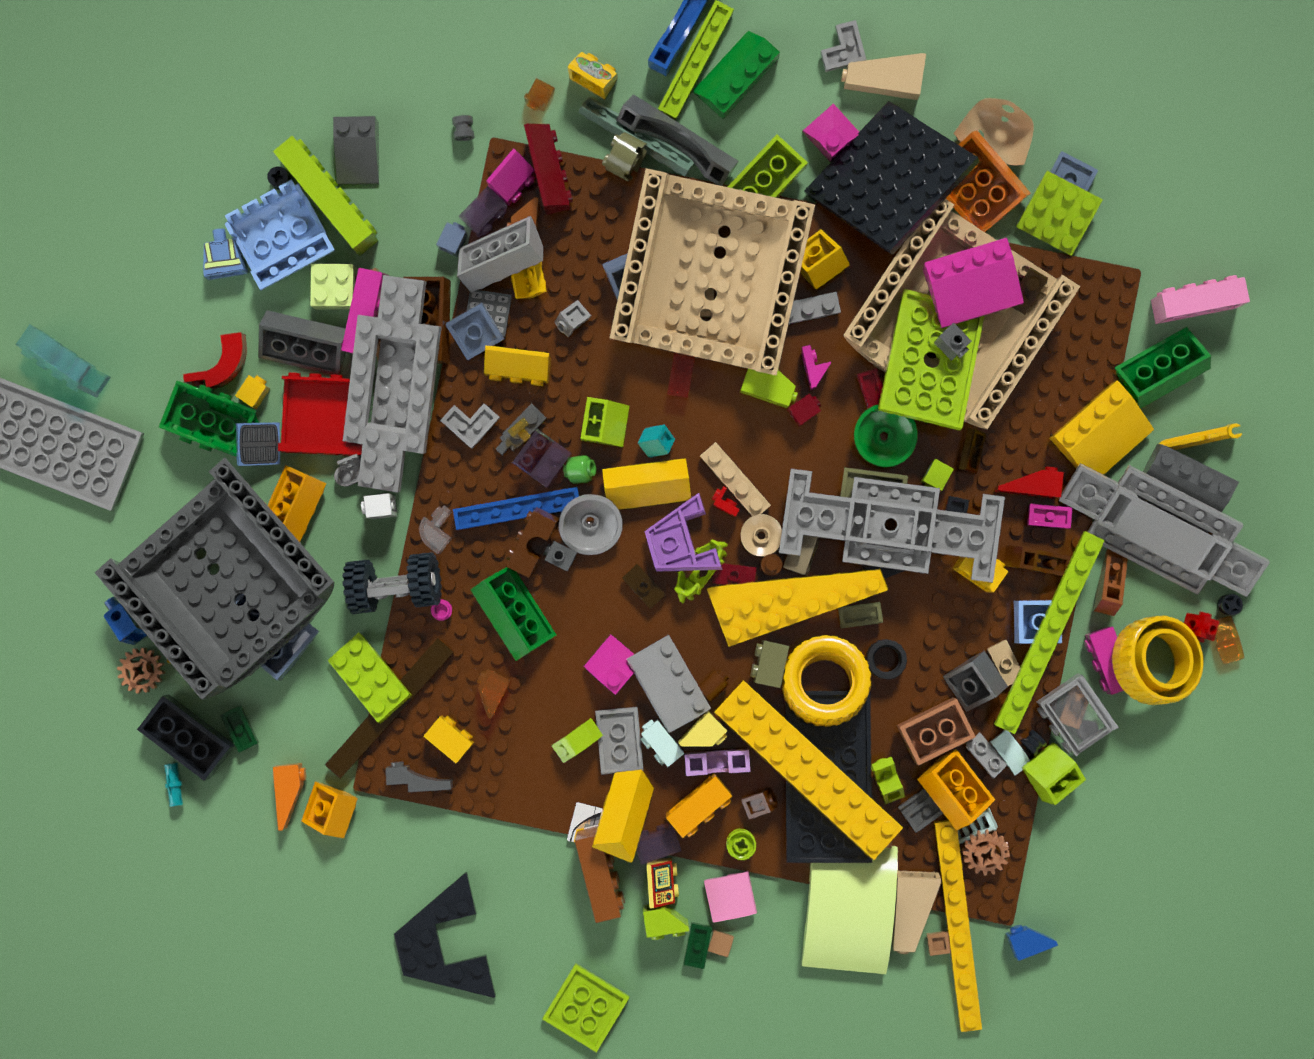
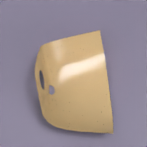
(1008, 139)

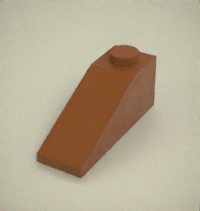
(1111, 584)

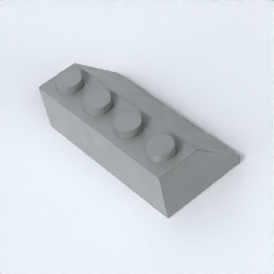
(500, 255)
(668, 684)

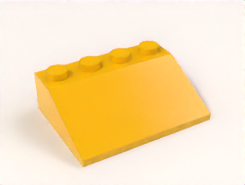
(1103, 430)

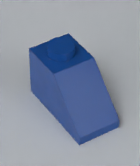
(1028, 942)

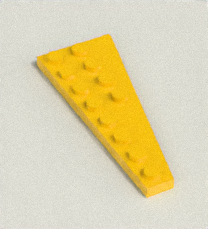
(769, 605)

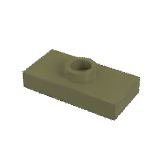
(860, 615)

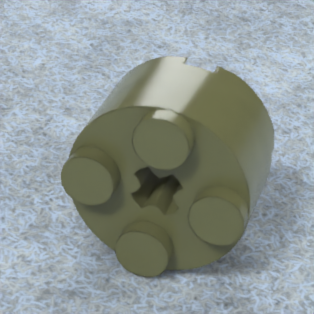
(625, 156)

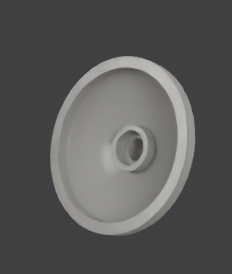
(592, 536)

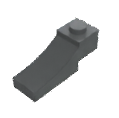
(402, 774)

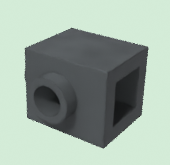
(953, 342)
(560, 555)

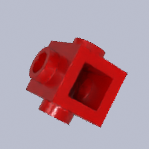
(1205, 626)

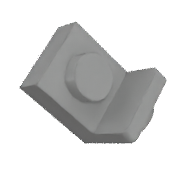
(572, 318)

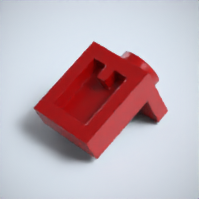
(727, 506)

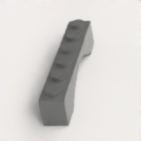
(646, 119)

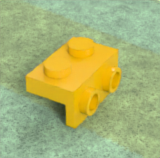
(529, 282)

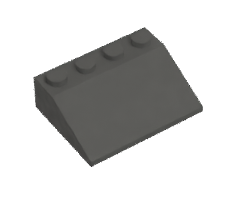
(1190, 478)

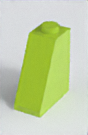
(769, 387)

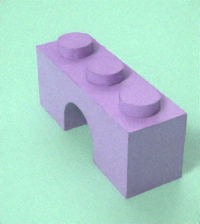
(717, 761)

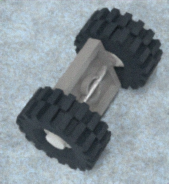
(364, 588)

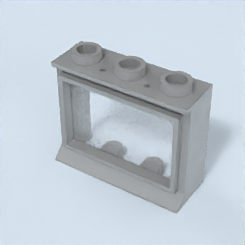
(1076, 714)

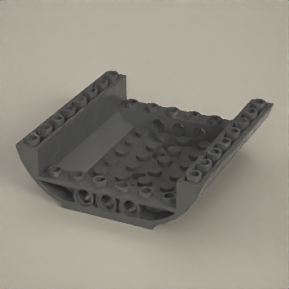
(196, 613)

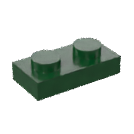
(239, 728)
(697, 945)

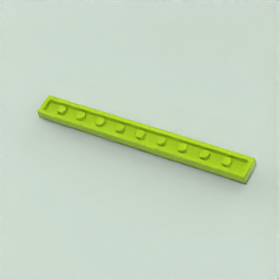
(1049, 632)

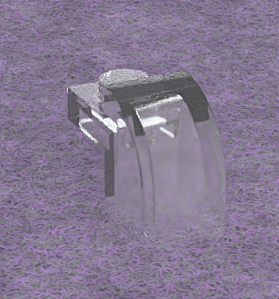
(431, 533)

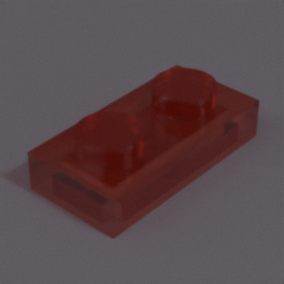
(681, 375)

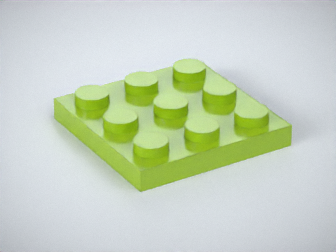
(1059, 213)
(586, 1007)

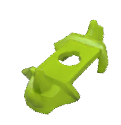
(693, 585)

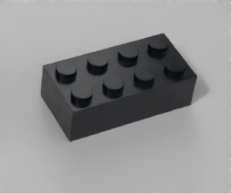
(186, 737)

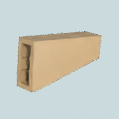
(887, 76)
(912, 907)

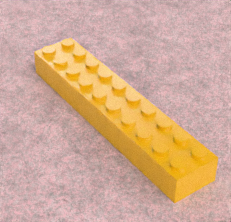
(808, 770)

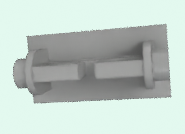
(986, 755)

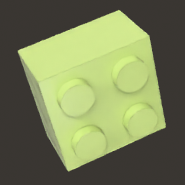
(332, 286)

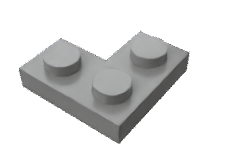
(849, 48)
(470, 429)

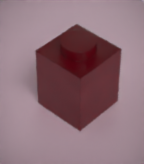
(804, 409)

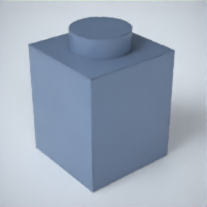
(452, 238)

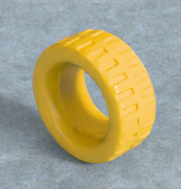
(830, 649)
(1131, 664)

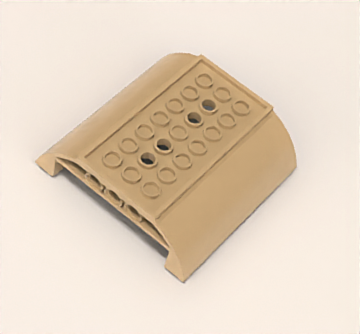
(675, 264)
(1007, 336)

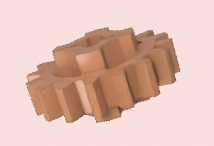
(136, 677)
(988, 860)

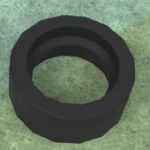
(901, 662)

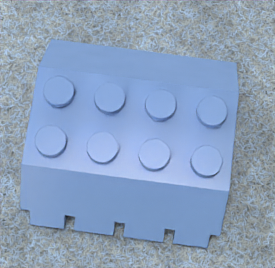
(279, 234)

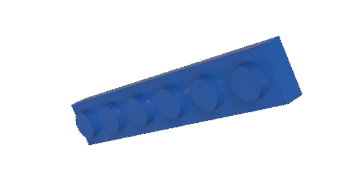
(512, 508)

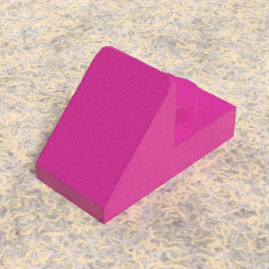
(813, 372)

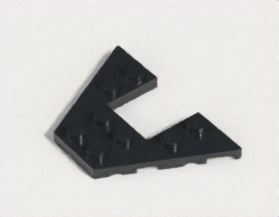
(421, 948)

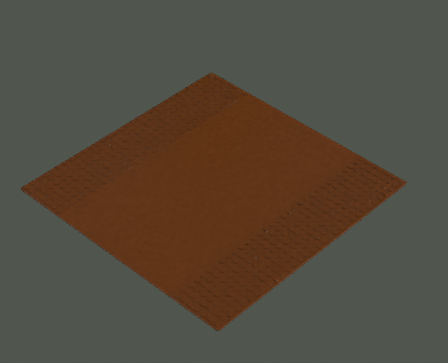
(934, 616)

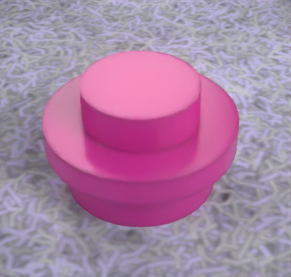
(442, 611)

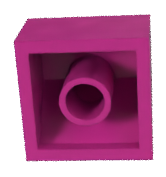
(511, 177)

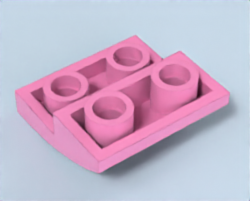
(730, 896)

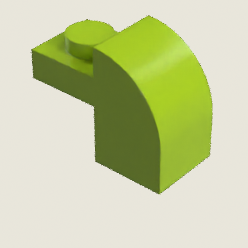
(577, 740)
(887, 780)

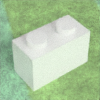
(379, 506)

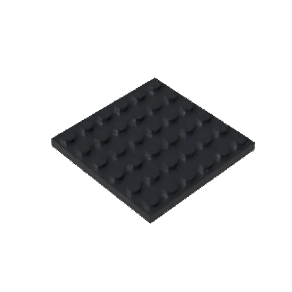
(891, 177)

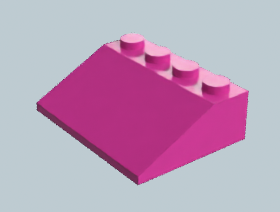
(973, 282)

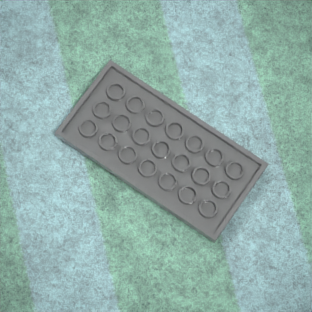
(64, 446)

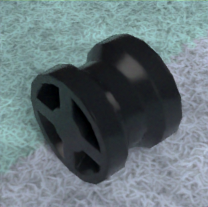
(283, 178)
(1234, 603)
(1033, 742)

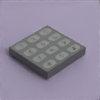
(497, 305)

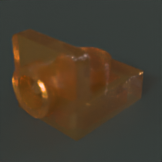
(539, 95)

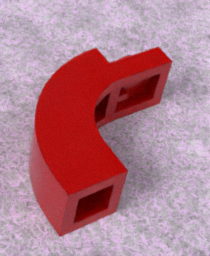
(230, 364)

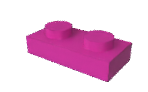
(1049, 516)

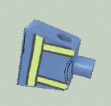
(222, 257)

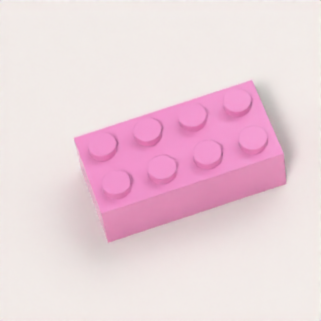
(1200, 299)

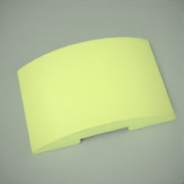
(851, 914)

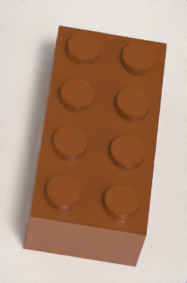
(599, 877)

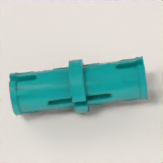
(173, 784)

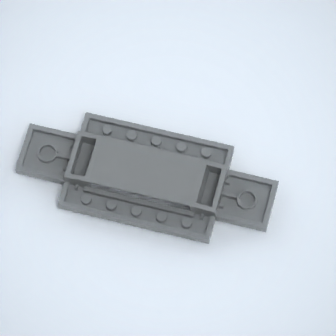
(402, 383)
(1159, 538)

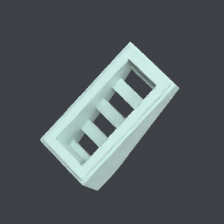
(991, 821)

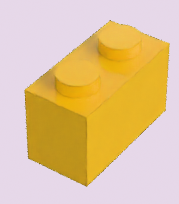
(449, 738)

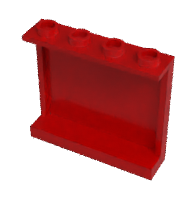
(315, 415)

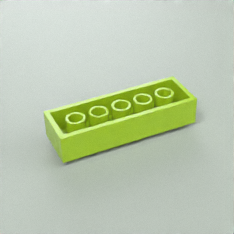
(323, 192)

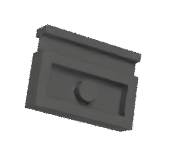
(920, 810)

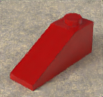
(1041, 484)

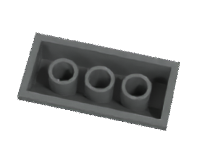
(301, 343)

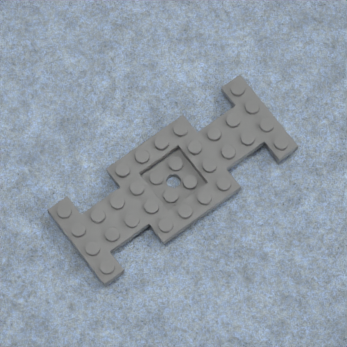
(918, 528)

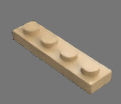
(735, 480)

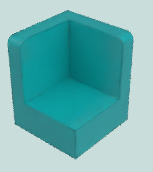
(656, 441)

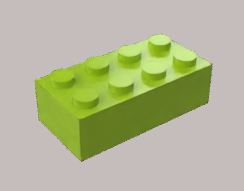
(771, 170)

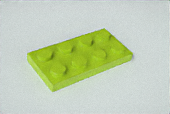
(369, 677)

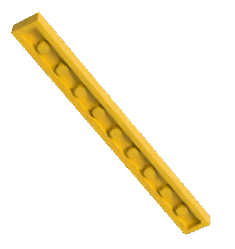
(958, 926)

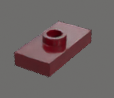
(870, 387)
(734, 574)

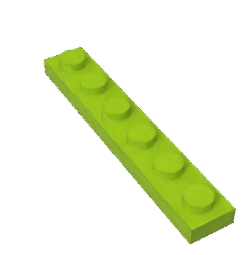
(695, 59)

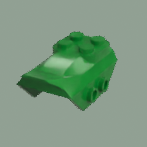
(205, 417)

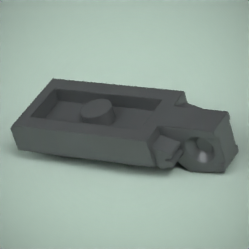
(533, 417)

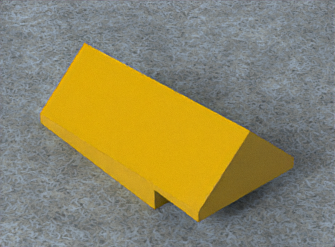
(647, 484)
(623, 814)

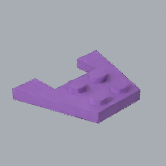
(672, 544)

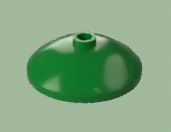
(900, 437)

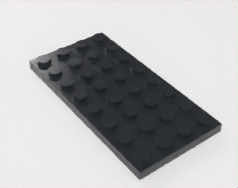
(848, 745)

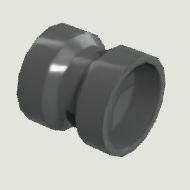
(463, 128)

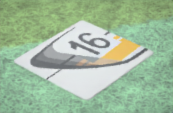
(583, 818)

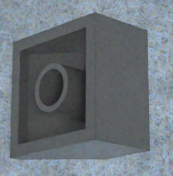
(975, 681)

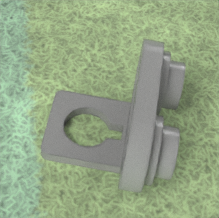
(348, 471)

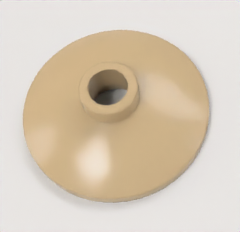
(772, 531)

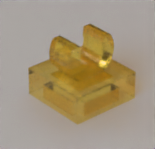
(519, 429)

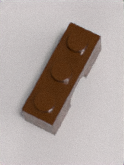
(523, 558)

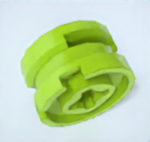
(741, 844)

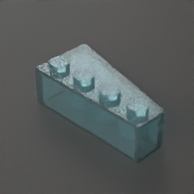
(62, 362)

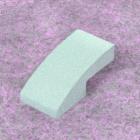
(1010, 751)

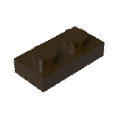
(1030, 288)

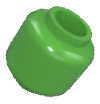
(579, 469)

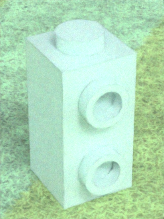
(661, 741)

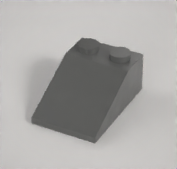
(356, 149)

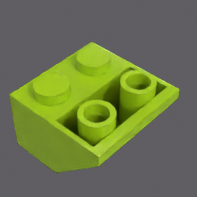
(604, 422)
(1053, 774)
(664, 921)

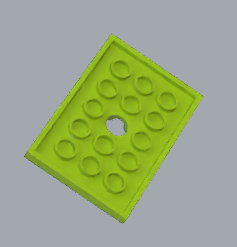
(912, 387)

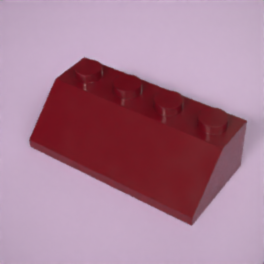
(547, 167)

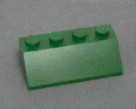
(737, 73)
(1164, 367)
(513, 612)

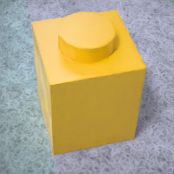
(253, 391)

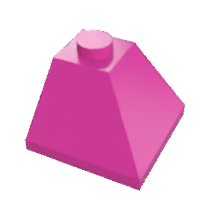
(831, 132)
(610, 664)

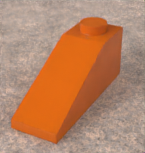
(288, 786)

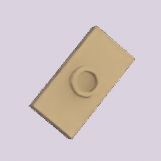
(1004, 661)

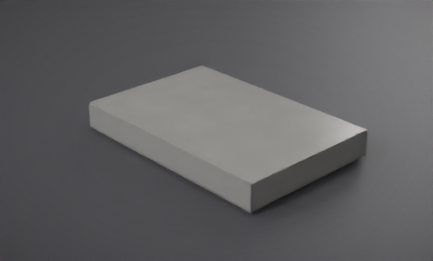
(621, 740)

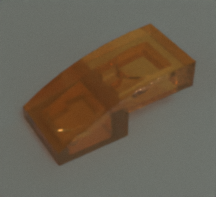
(1228, 641)

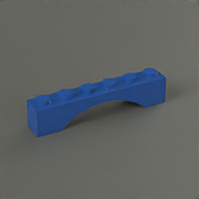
(675, 36)

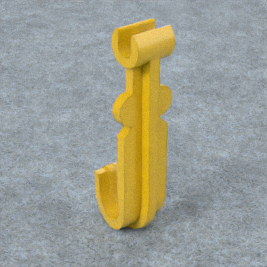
(1202, 437)

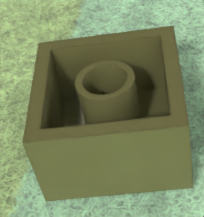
(770, 663)

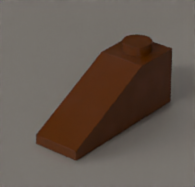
(1036, 560)

